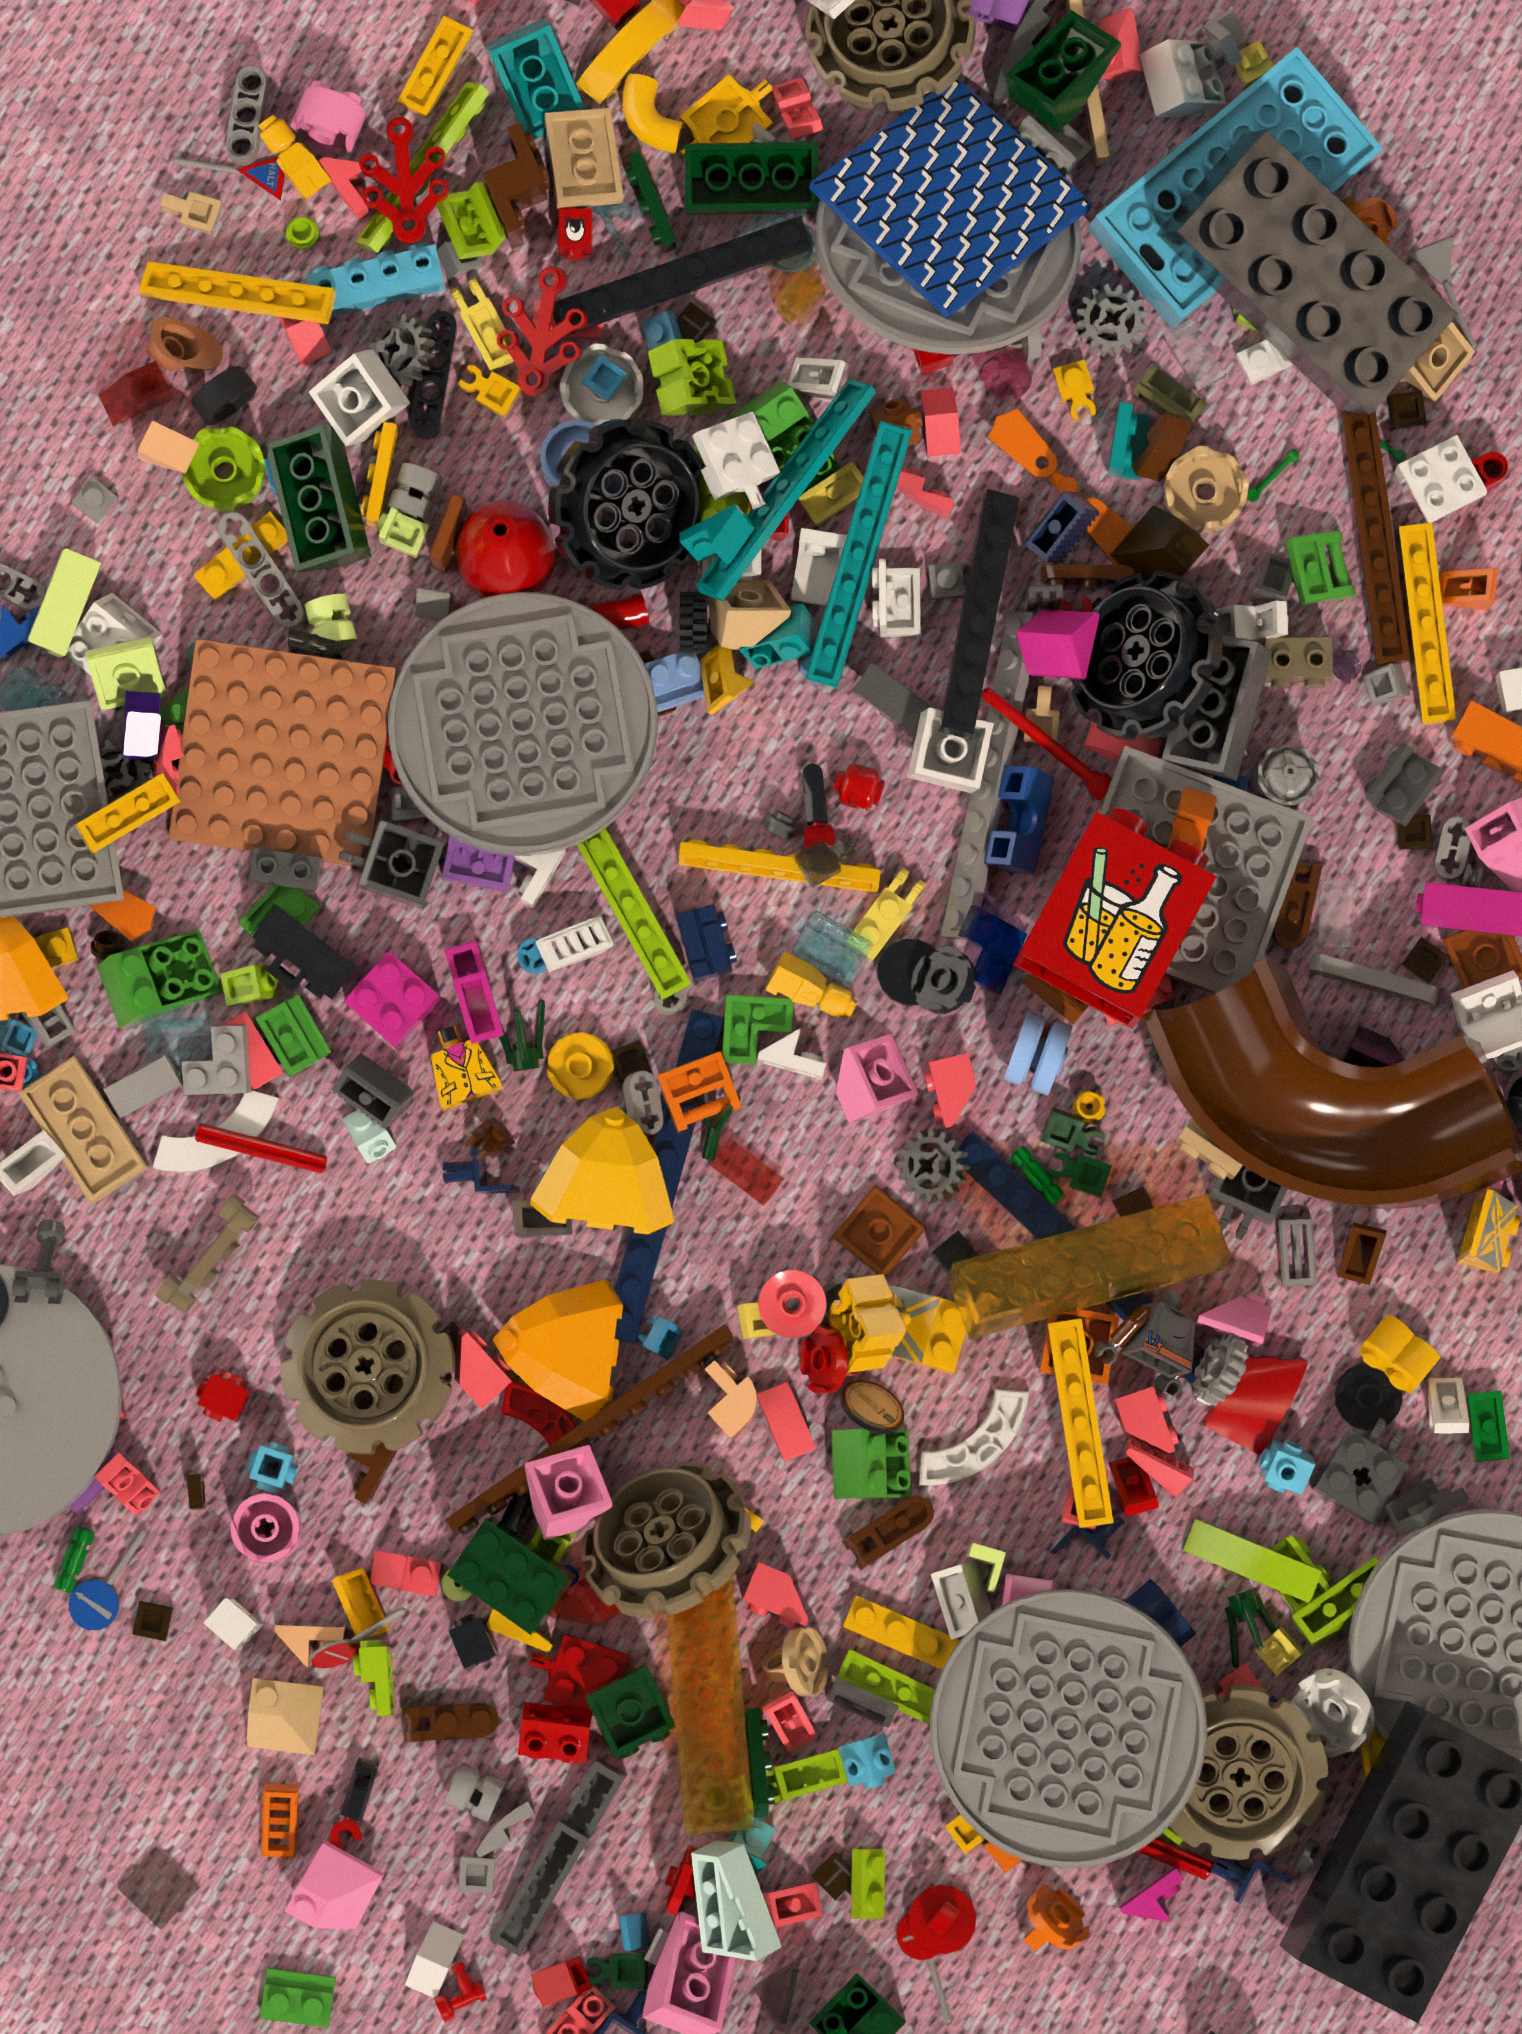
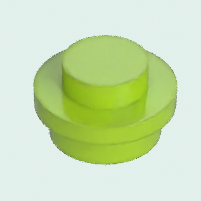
(302, 233)

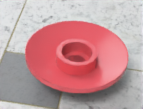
(774, 1301)

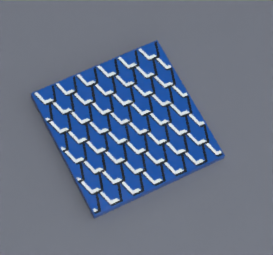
(950, 197)

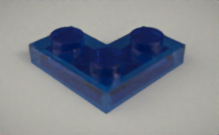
(999, 947)

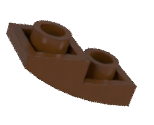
(1166, 442)

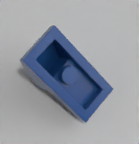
(12, 635)

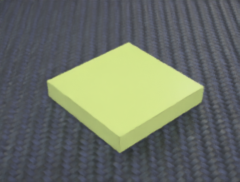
(123, 669)

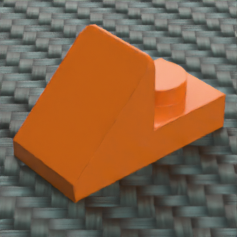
(1193, 817)

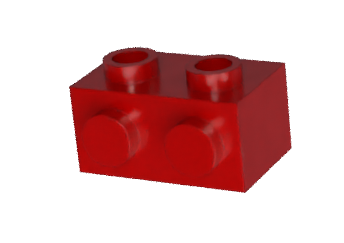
(555, 1732)

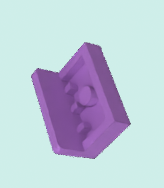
(477, 867)

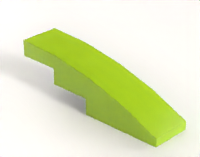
(1252, 1560)
(807, 1775)

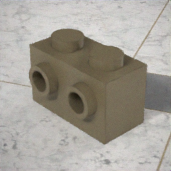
(1299, 661)

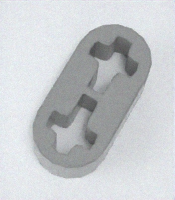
(1444, 847)
(643, 1102)

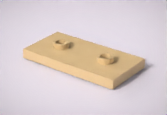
(84, 1129)

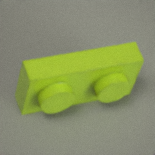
(868, 1883)

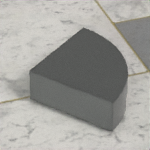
(1305, 1859)

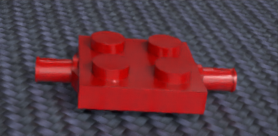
(578, 1670)

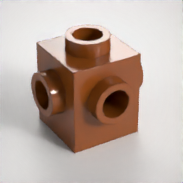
(898, 413)

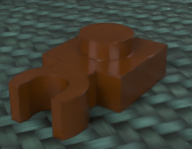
(490, 1139)

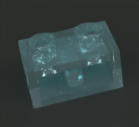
(23, 690)

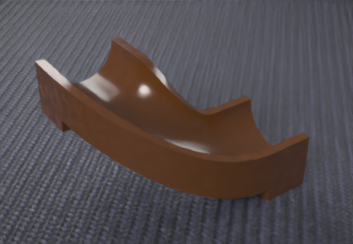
(1327, 1125)

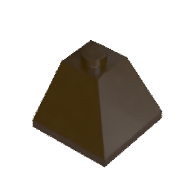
(1160, 544)

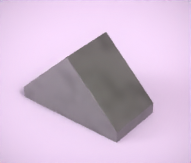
(1272, 580)
(532, 1224)

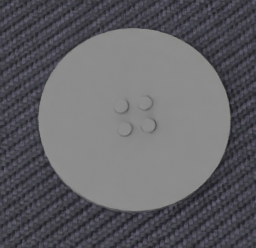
(895, 310)
(523, 723)
(54, 1405)
(1446, 1627)
(1068, 1728)

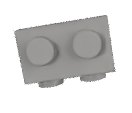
(1061, 149)

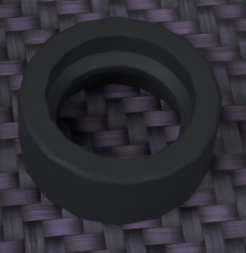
(224, 395)

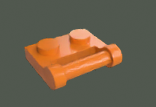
(694, 1080)

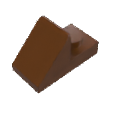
(378, 1463)

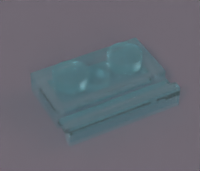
(832, 948)

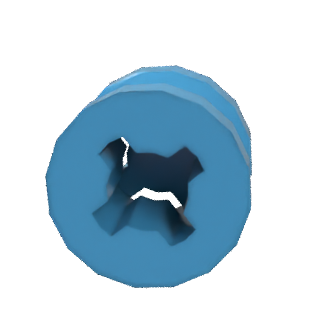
(529, 963)

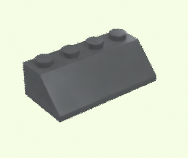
(1219, 729)

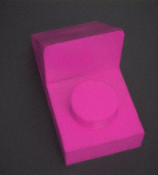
(1145, 1902)

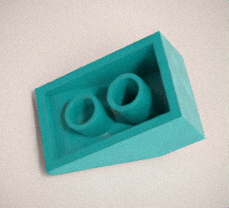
(533, 75)

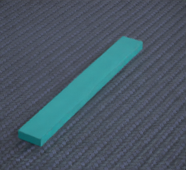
(790, 484)
(858, 554)

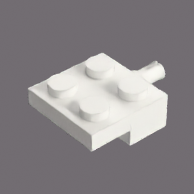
(736, 458)

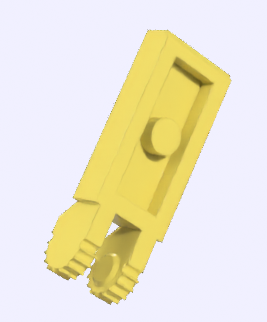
(483, 326)
(887, 914)

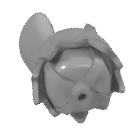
(1285, 775)

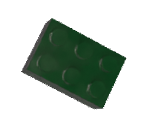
(511, 1575)

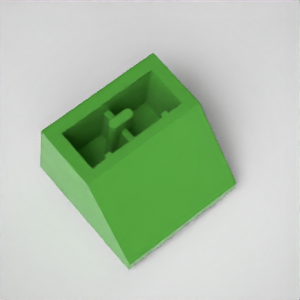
(871, 1464)

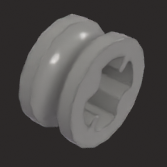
(658, 1003)

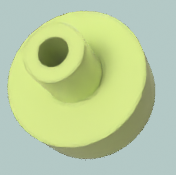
(453, 1592)

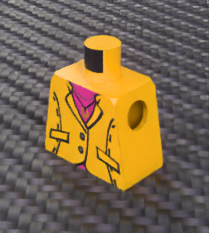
(461, 1070)

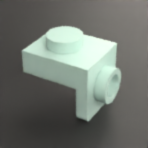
(368, 1136)

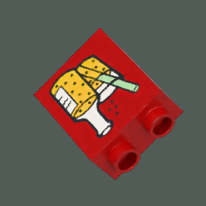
(1117, 916)

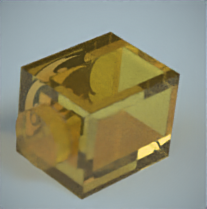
(799, 298)

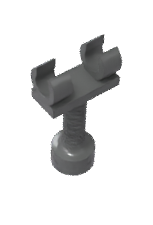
(49, 1234)

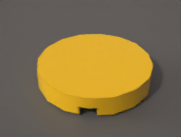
(580, 1065)

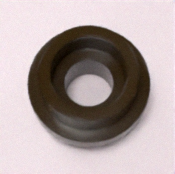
(106, 944)

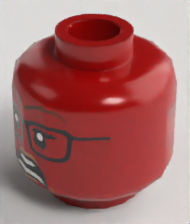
(859, 787)

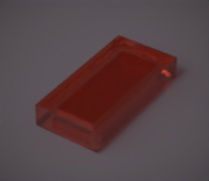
(746, 1172)

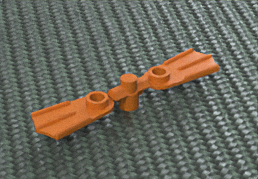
(1024, 445)
(130, 916)

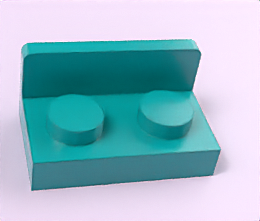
(1128, 441)

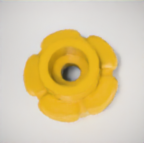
(1097, 1101)

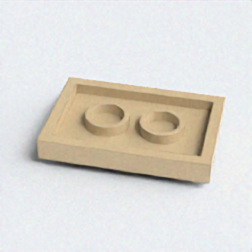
(583, 158)

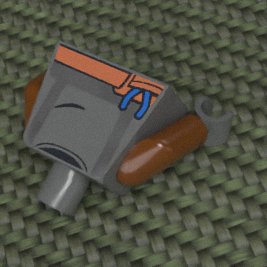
(1158, 1339)

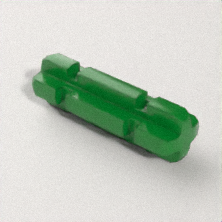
(1037, 1175)
(74, 1559)

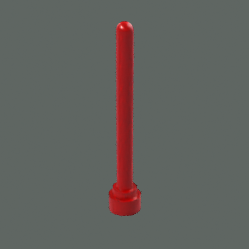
(1095, 781)

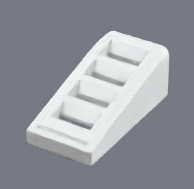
(594, 937)

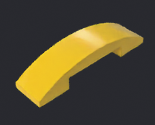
(629, 48)

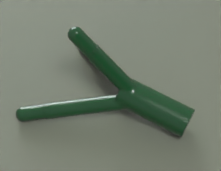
(713, 1132)

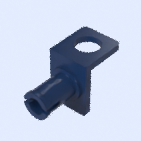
(476, 1172)
(1095, 1538)
(1242, 1876)
(632, 2020)

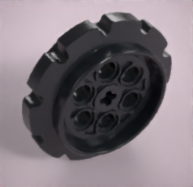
(626, 504)
(1149, 656)

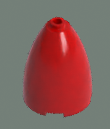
(505, 550)

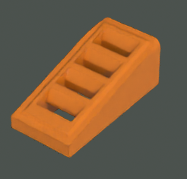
(285, 1791)

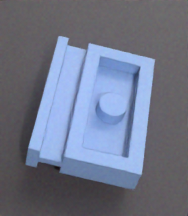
(676, 679)

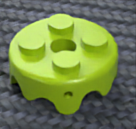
(232, 447)

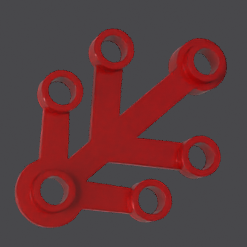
(405, 186)
(541, 336)

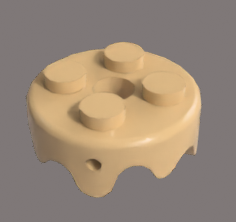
(1212, 468)

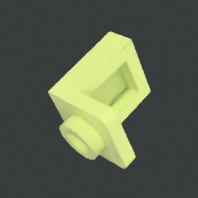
(402, 532)

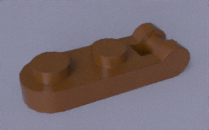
(1087, 575)
(1297, 908)
(891, 1529)
(451, 1722)

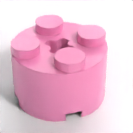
(329, 118)
(249, 1518)

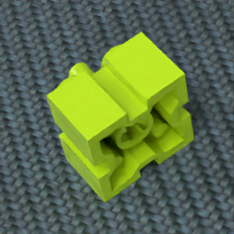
(691, 377)

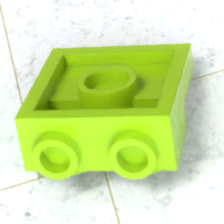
(375, 1665)

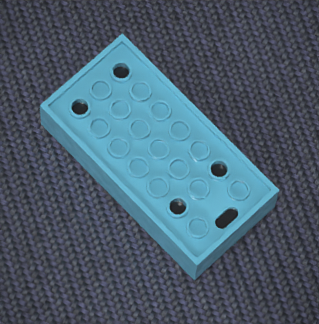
(1287, 102)

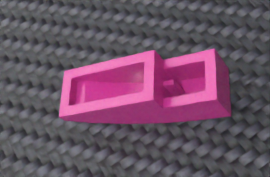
(474, 992)

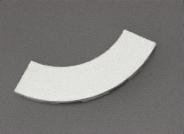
(190, 1156)
(982, 1446)

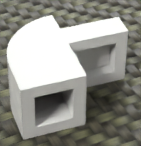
(1253, 622)

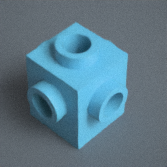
(259, 1464)
(1286, 1466)
(867, 1761)

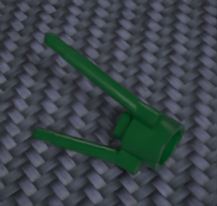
(523, 1054)
(1245, 1608)

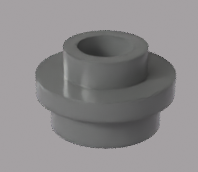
(779, 824)

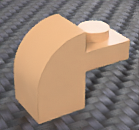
(739, 1403)

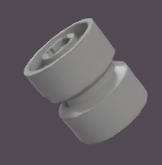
(419, 482)
(463, 1787)

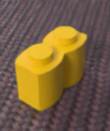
(1399, 1354)

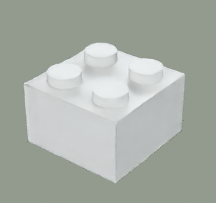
(359, 397)
(949, 758)

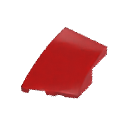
(1259, 1401)

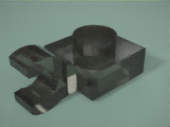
(821, 862)

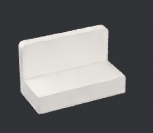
(961, 1597)

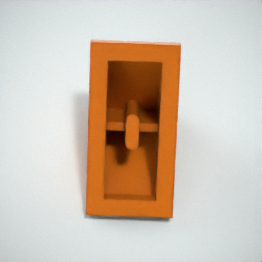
(1469, 588)

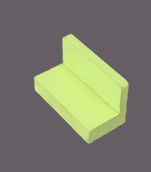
(988, 1556)

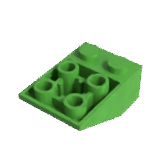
(784, 426)
(158, 978)

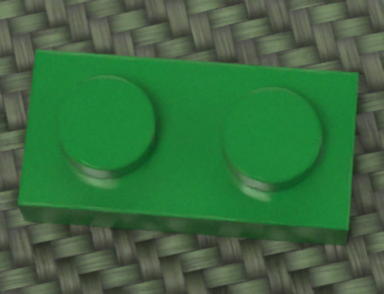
(1487, 1426)

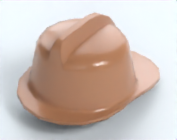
(182, 346)

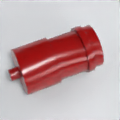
(624, 612)

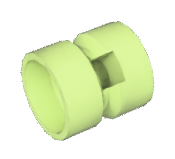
(330, 618)

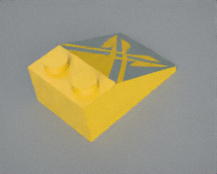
(1488, 1232)
(933, 1333)

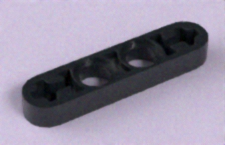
(435, 375)

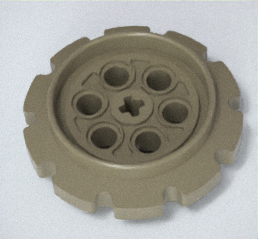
(891, 32)
(343, 1317)
(666, 1540)
(1290, 1801)

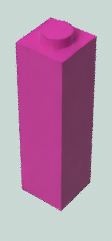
(1470, 909)

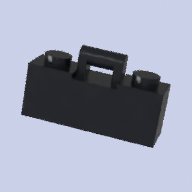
(290, 940)

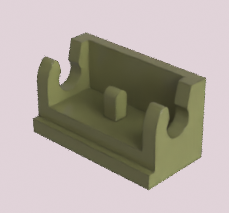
(1165, 394)

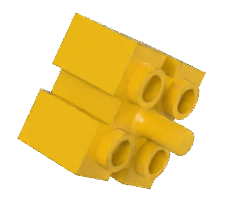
(868, 1322)

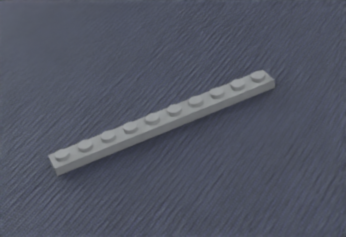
(984, 805)

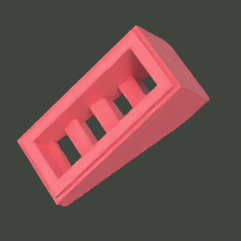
(1163, 1468)

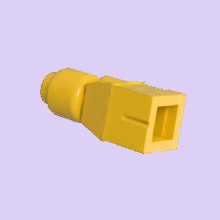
(293, 157)
(808, 986)

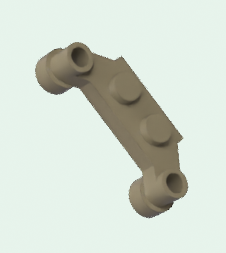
(182, 1293)

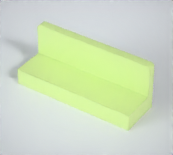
(63, 602)

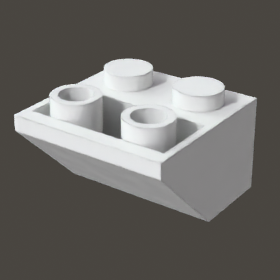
(1182, 78)

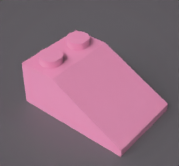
(687, 1984)

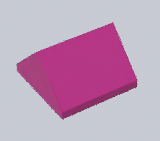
(1058, 643)

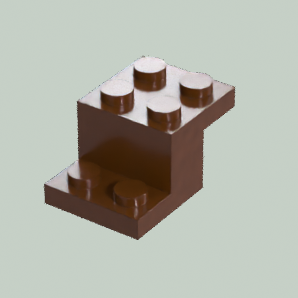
(517, 184)

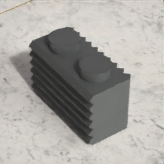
(373, 1091)

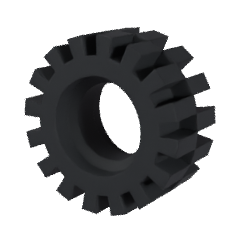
(693, 622)

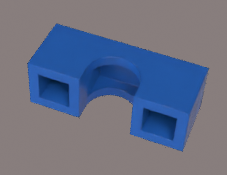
(1029, 797)

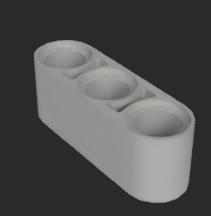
(244, 101)

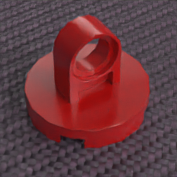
(824, 1360)
(942, 1919)

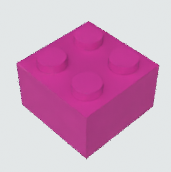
(392, 1000)

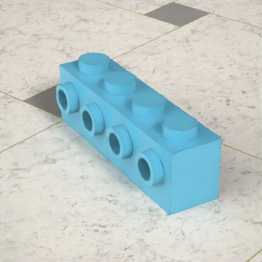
(382, 279)

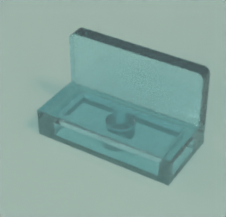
(178, 1039)

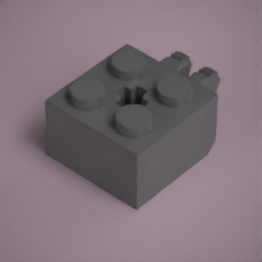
(387, 844)
(1255, 1202)
(1382, 1470)

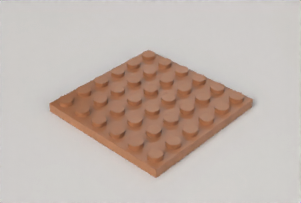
(281, 751)

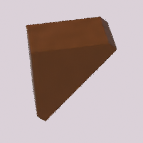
(1361, 1252)

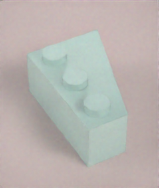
(731, 1904)

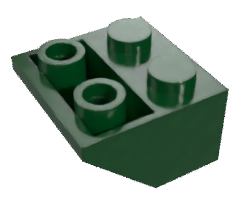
(858, 2010)

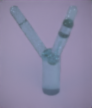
(618, 211)

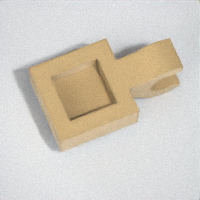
(196, 212)
(1042, 716)

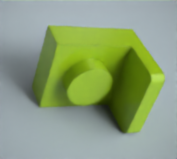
(248, 985)

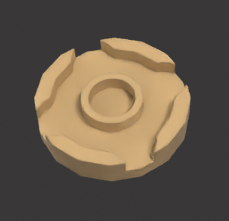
(800, 1662)

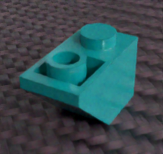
(787, 642)

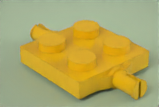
(727, 114)

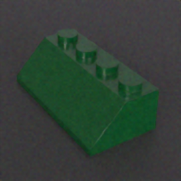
(750, 178)
(318, 500)

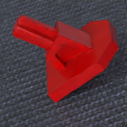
(680, 1881)

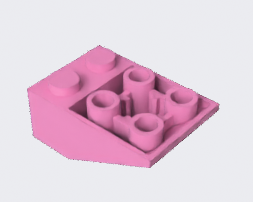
(1499, 842)

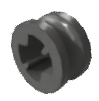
(1471, 876)

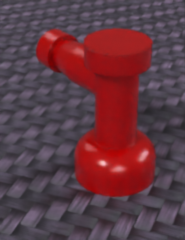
(469, 1993)

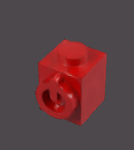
(223, 1396)

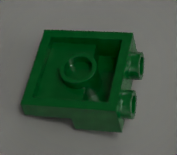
(630, 1712)

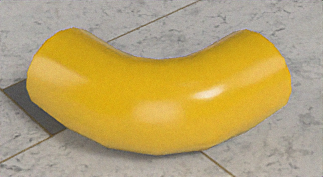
(643, 118)

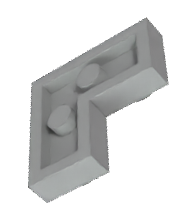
(227, 1070)

